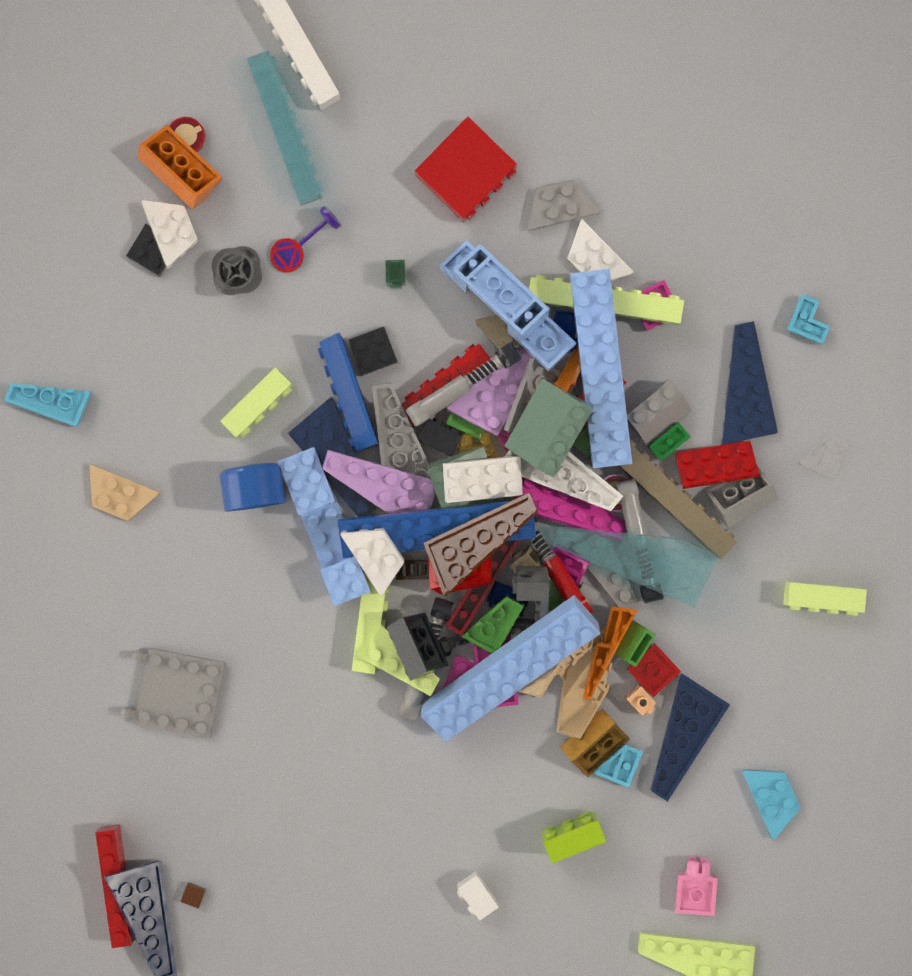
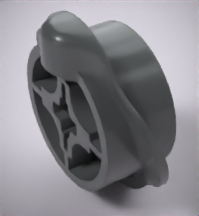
(220, 260)

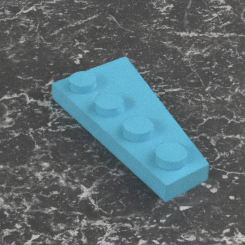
(54, 403)

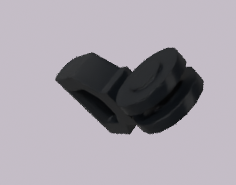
(463, 641)

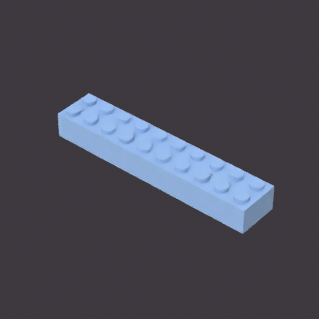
(601, 368)
(510, 668)

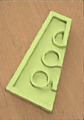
(384, 656)

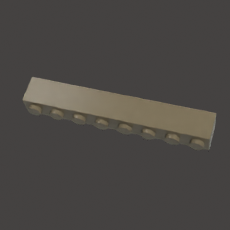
(678, 503)

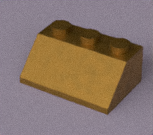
(596, 744)

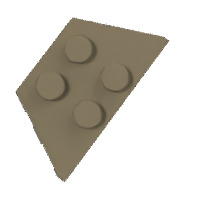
(496, 331)

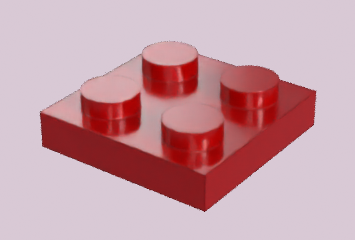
(654, 670)

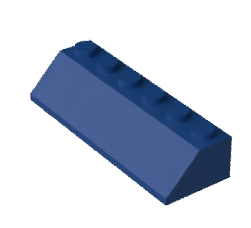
(348, 392)

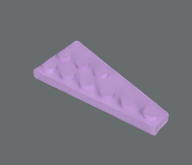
(492, 398)
(382, 485)

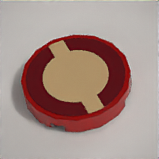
(190, 131)

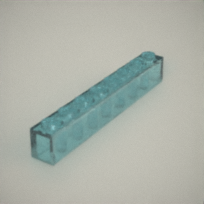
(284, 127)

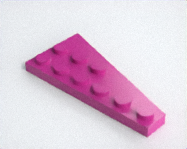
(570, 511)

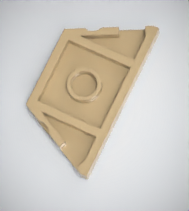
(117, 494)

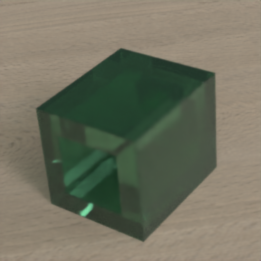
(395, 273)

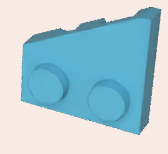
(620, 765)

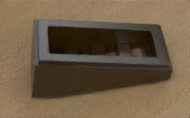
(399, 576)

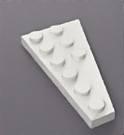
(575, 480)

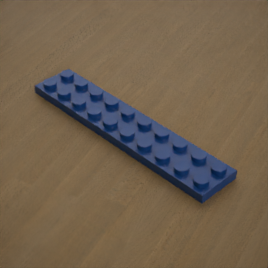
(414, 528)

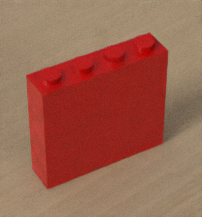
(466, 169)

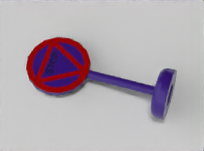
(288, 254)

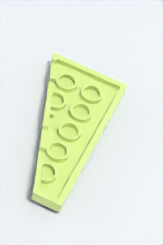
(698, 955)

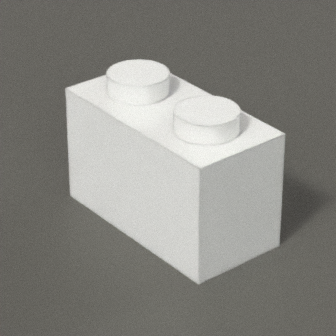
(477, 895)

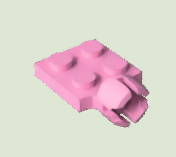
(696, 889)

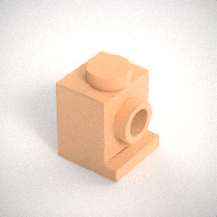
(638, 694)

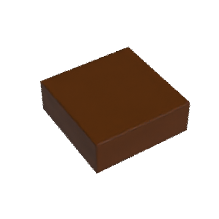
(193, 895)

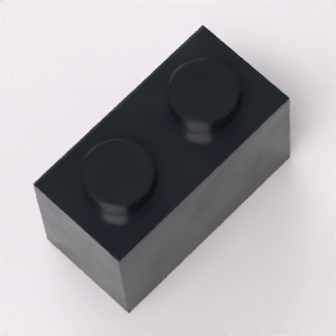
(440, 437)

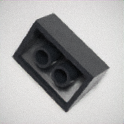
(417, 646)

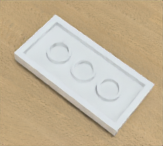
(482, 479)

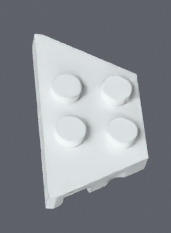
(171, 229)
(592, 253)
(375, 555)

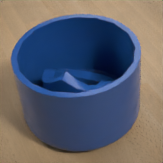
(252, 486)

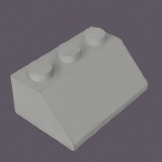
(658, 413)
(741, 498)

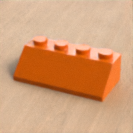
(178, 166)

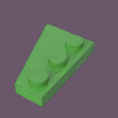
(495, 625)

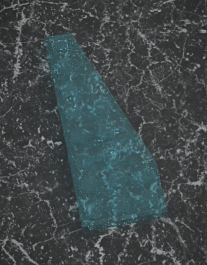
(657, 562)

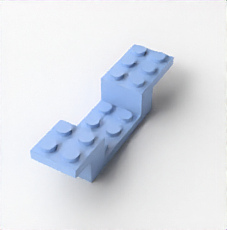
(511, 300)
(320, 513)

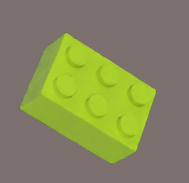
(573, 837)

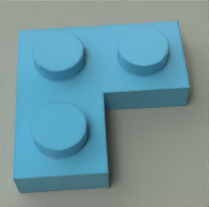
(803, 322)

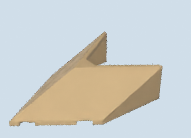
(574, 711)

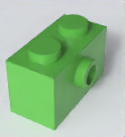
(634, 643)

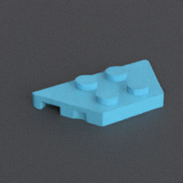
(773, 798)

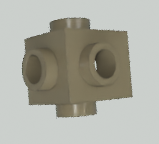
(527, 557)

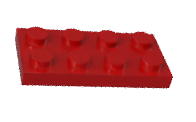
(716, 464)

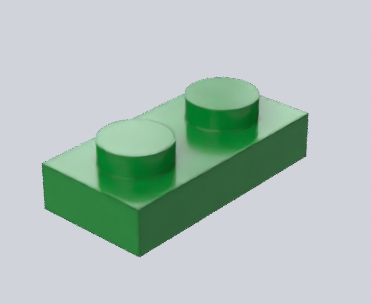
(669, 441)

